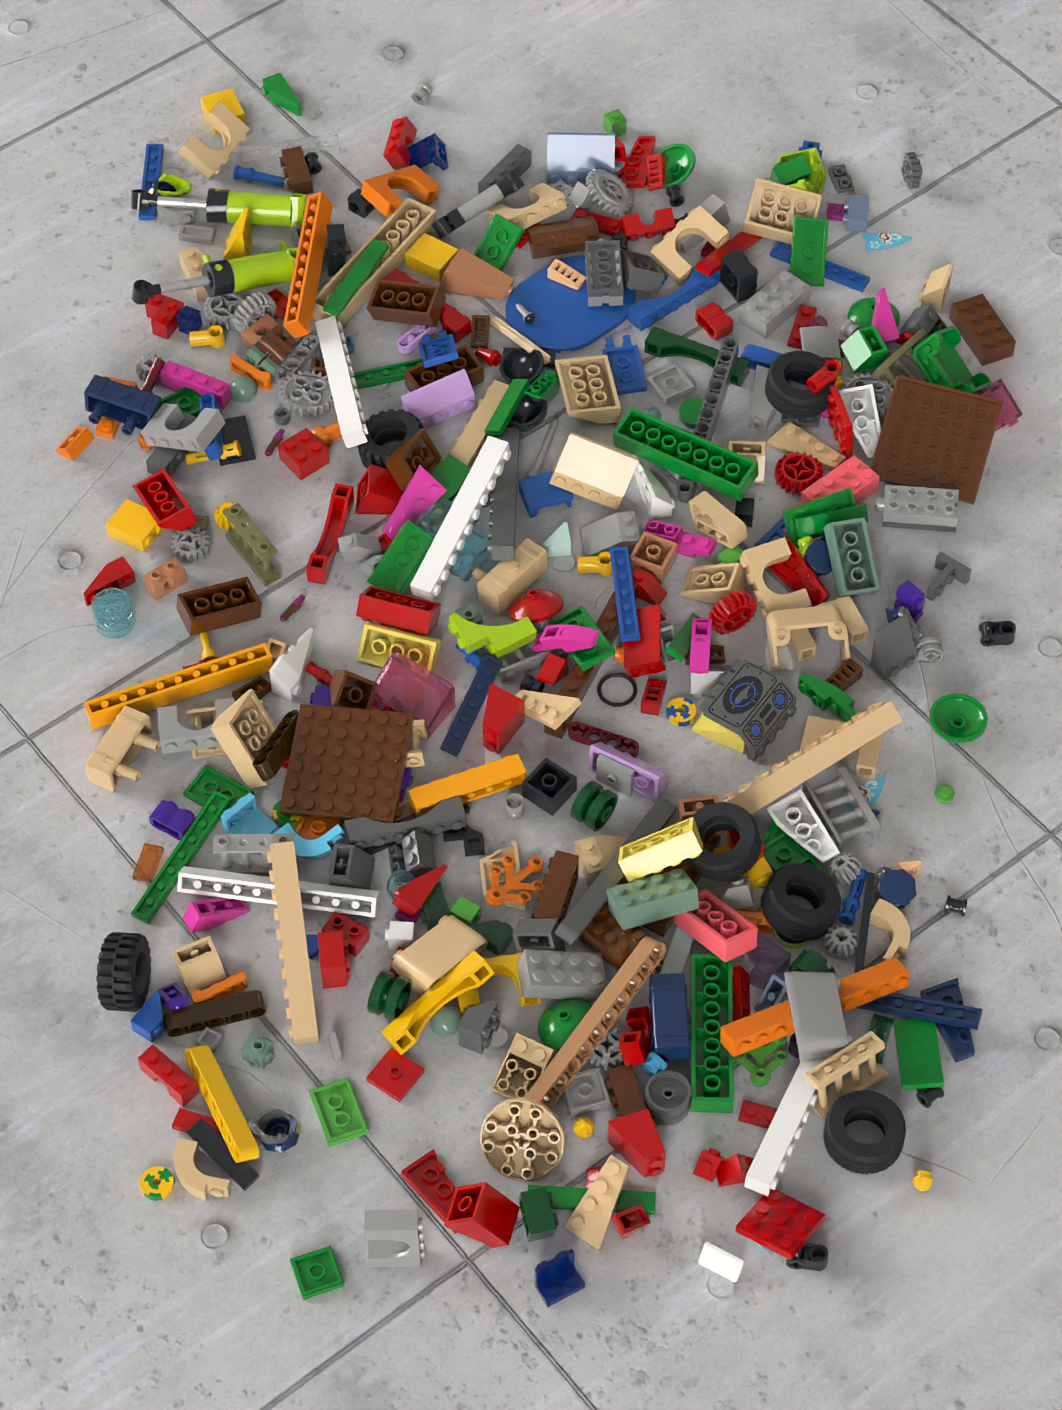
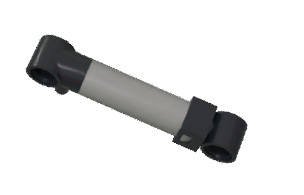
(477, 205)

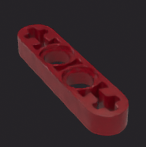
(604, 735)

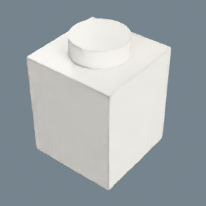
(400, 934)

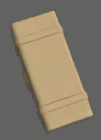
(511, 577)
(120, 748)

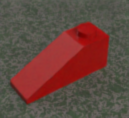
(416, 891)

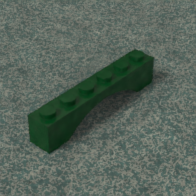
(667, 344)

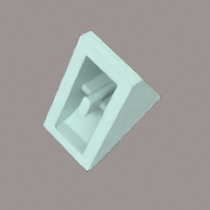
(559, 542)

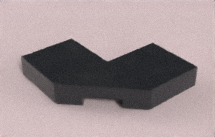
(472, 840)

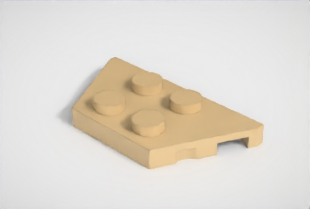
(496, 859)

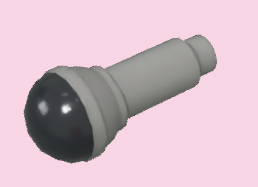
(528, 317)

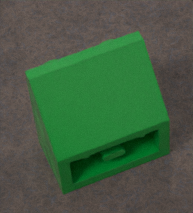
(791, 171)
(864, 349)

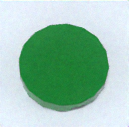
(690, 411)

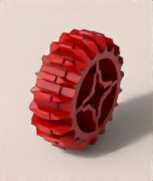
(797, 472)
(732, 612)

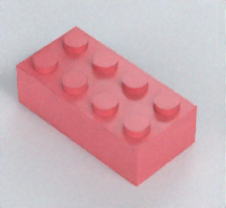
(851, 474)
(718, 927)

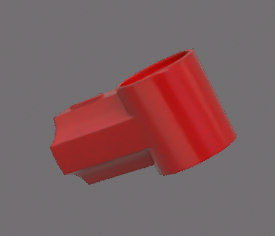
(824, 376)

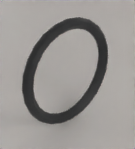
(617, 675)

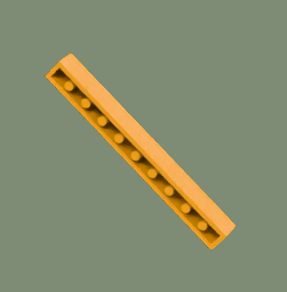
(180, 685)

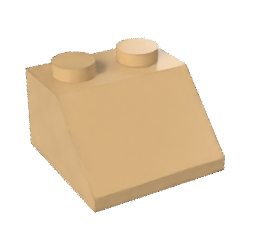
(936, 287)

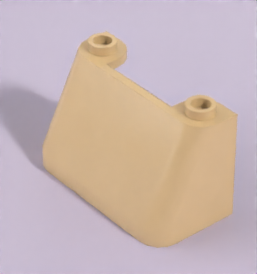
(437, 953)

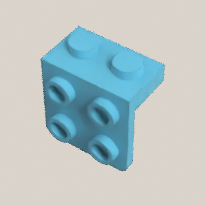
(246, 818)

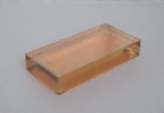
(148, 862)

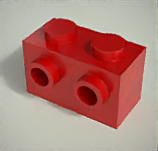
(356, 933)

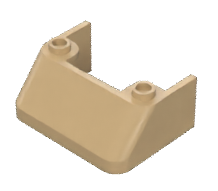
(782, 621)

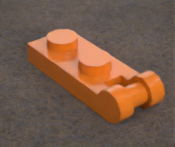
(241, 367)
(225, 988)

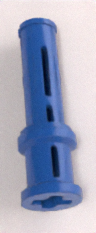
(252, 175)
(851, 902)

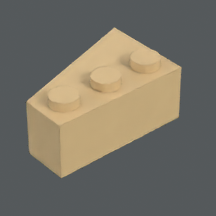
(192, 263)
(717, 521)

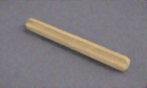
(518, 338)

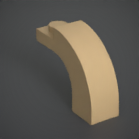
(895, 925)
(193, 1181)

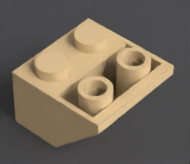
(753, 450)
(198, 964)

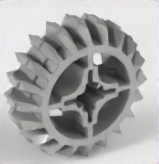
(221, 309)
(253, 309)

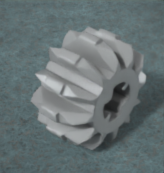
(143, 366)
(844, 868)
(840, 941)

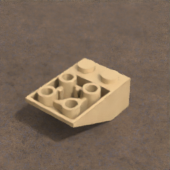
(522, 1066)

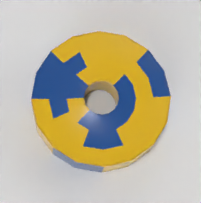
(681, 704)

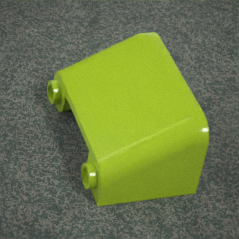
(818, 177)

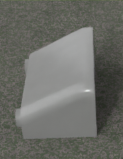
(816, 1014)

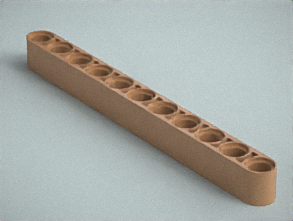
(597, 1022)

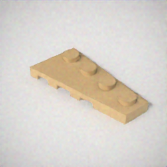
(793, 439)
(548, 708)
(594, 1212)

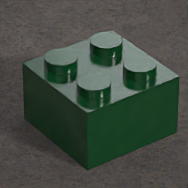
(537, 1213)

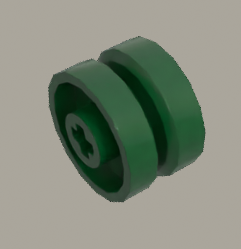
(593, 806)
(389, 995)

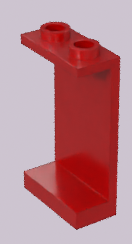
(644, 656)

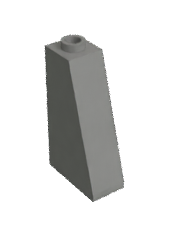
(717, 210)
(761, 410)

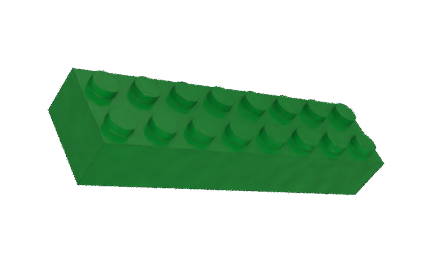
(685, 454)
(709, 1010)

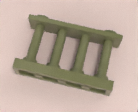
(895, 359)
(251, 544)

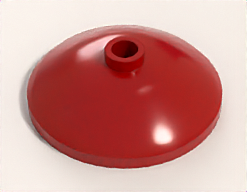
(536, 605)

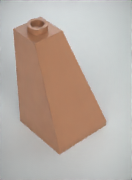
(475, 277)

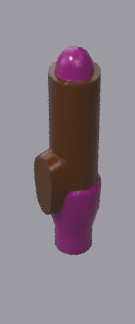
(277, 439)
(293, 608)

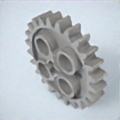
(881, 388)
(306, 393)

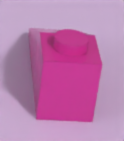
(884, 319)
(213, 912)

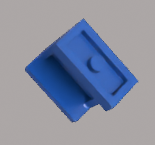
(538, 493)

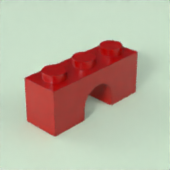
(400, 134)
(635, 229)
(636, 1042)
(159, 1066)

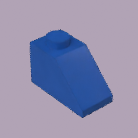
(149, 1019)

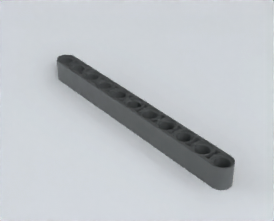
(712, 405)
(611, 875)

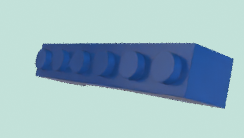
(648, 311)

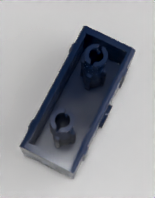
(120, 403)
(669, 1017)

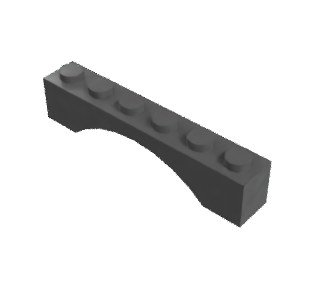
(444, 816)

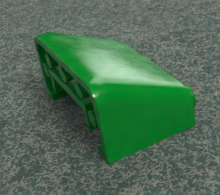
(944, 365)

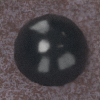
(521, 365)
(528, 414)

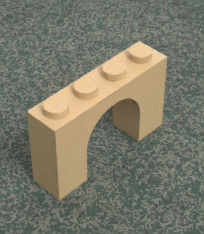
(232, 132)
(545, 203)
(698, 223)
(755, 561)
(805, 647)
(868, 753)

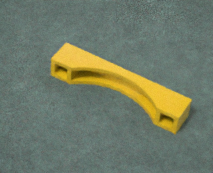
(466, 975)

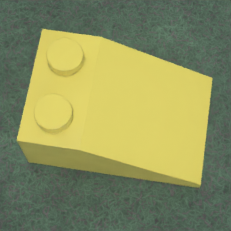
(718, 733)

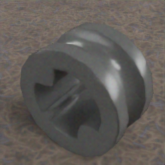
(277, 416)

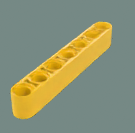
(222, 1103)

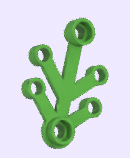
(760, 1055)

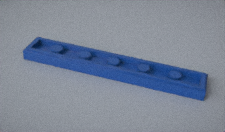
(151, 171)
(832, 271)
(624, 594)

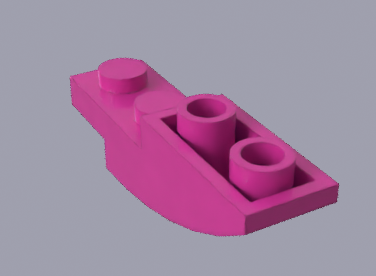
(688, 543)
(566, 637)
(700, 645)

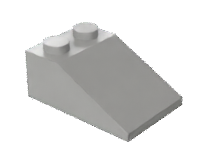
(610, 532)

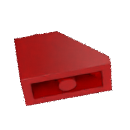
(648, 587)

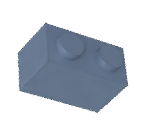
(857, 213)

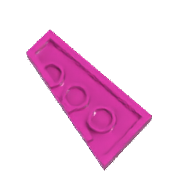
(416, 501)

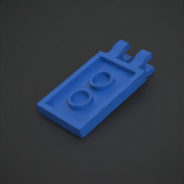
(438, 350)
(625, 366)

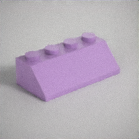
(440, 399)
(647, 778)

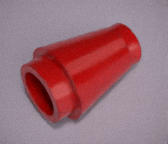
(489, 356)

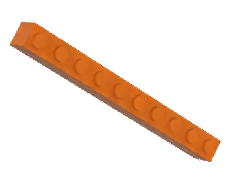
(308, 265)
(777, 1020)

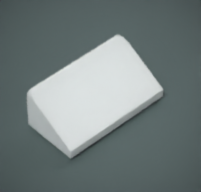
(721, 1262)

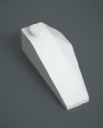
(864, 416)
(653, 493)
(289, 669)
(802, 824)

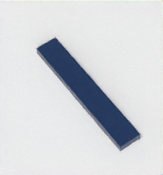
(471, 705)
(926, 1010)

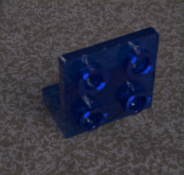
(427, 151)
(558, 1278)

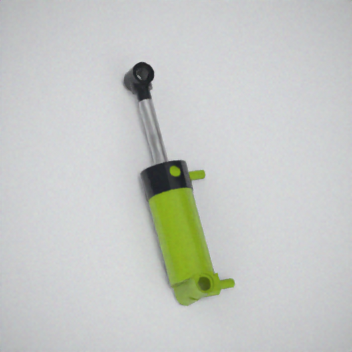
(227, 206)
(229, 275)

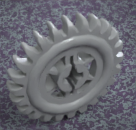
(610, 191)

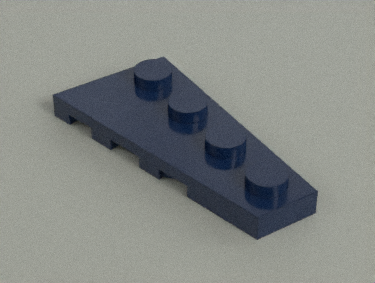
(956, 1038)

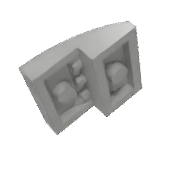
(821, 341)

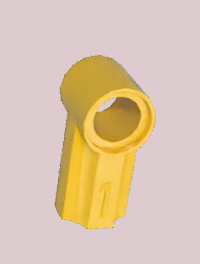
(213, 336)
(595, 564)

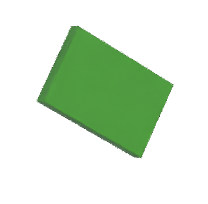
(338, 1112)

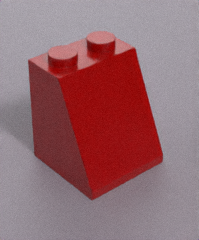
(377, 492)
(501, 719)
(638, 1142)
(482, 1214)

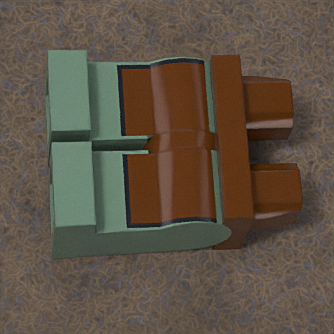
(272, 345)

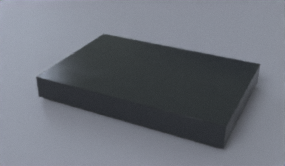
(237, 429)

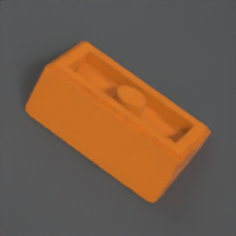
(75, 443)

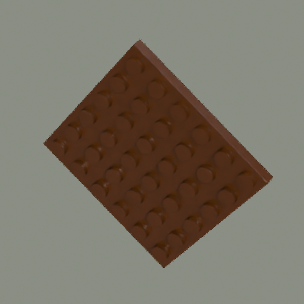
(936, 437)
(347, 763)

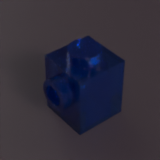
(189, 320)

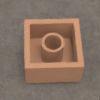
(654, 555)

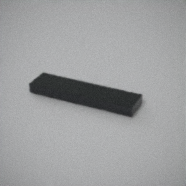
(217, 1149)

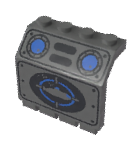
(750, 705)

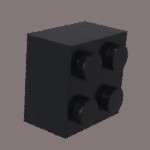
(738, 276)
(549, 786)

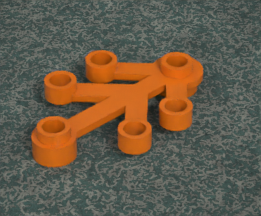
(513, 883)

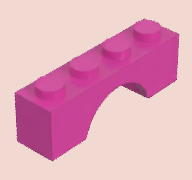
(177, 376)

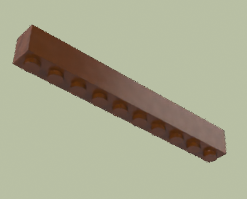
(579, 681)

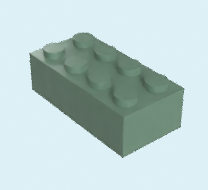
(851, 558)
(652, 898)

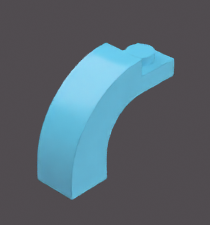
(314, 848)

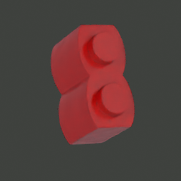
(714, 321)

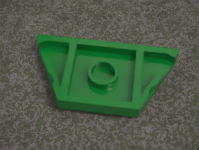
(783, 850)

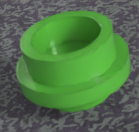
(944, 793)

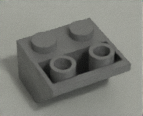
(925, 318)
(413, 854)
(351, 867)
(537, 935)
(478, 1025)

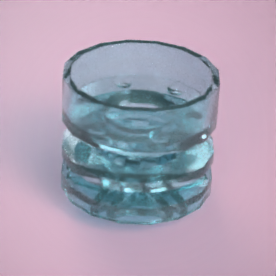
(113, 613)

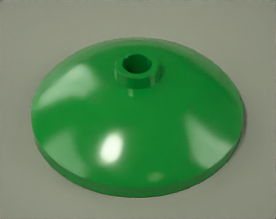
(679, 163)
(862, 312)
(961, 711)
(556, 1029)

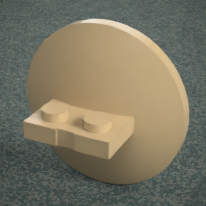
(522, 1139)

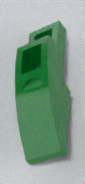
(827, 695)

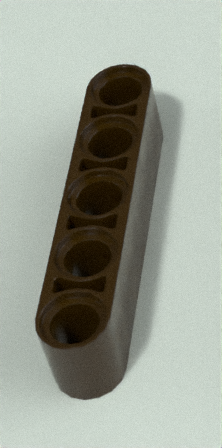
(276, 748)
(214, 1013)

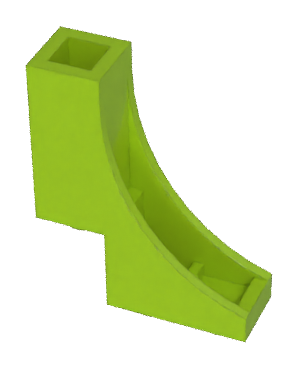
(498, 639)

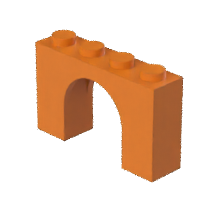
(411, 179)

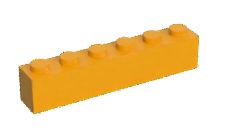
(469, 784)

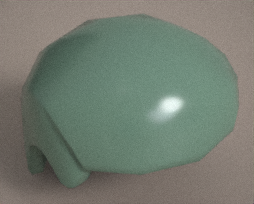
(243, 388)
(445, 1020)

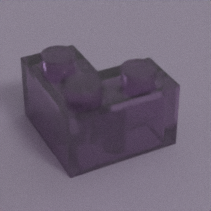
(768, 959)

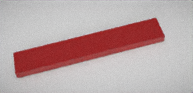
(712, 262)

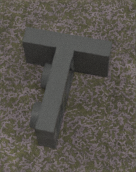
(950, 570)

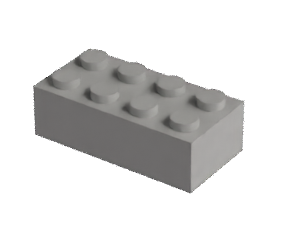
(774, 303)
(561, 974)

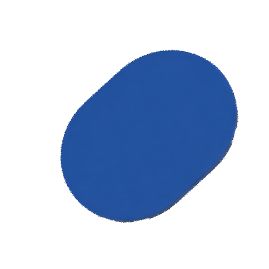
(562, 312)

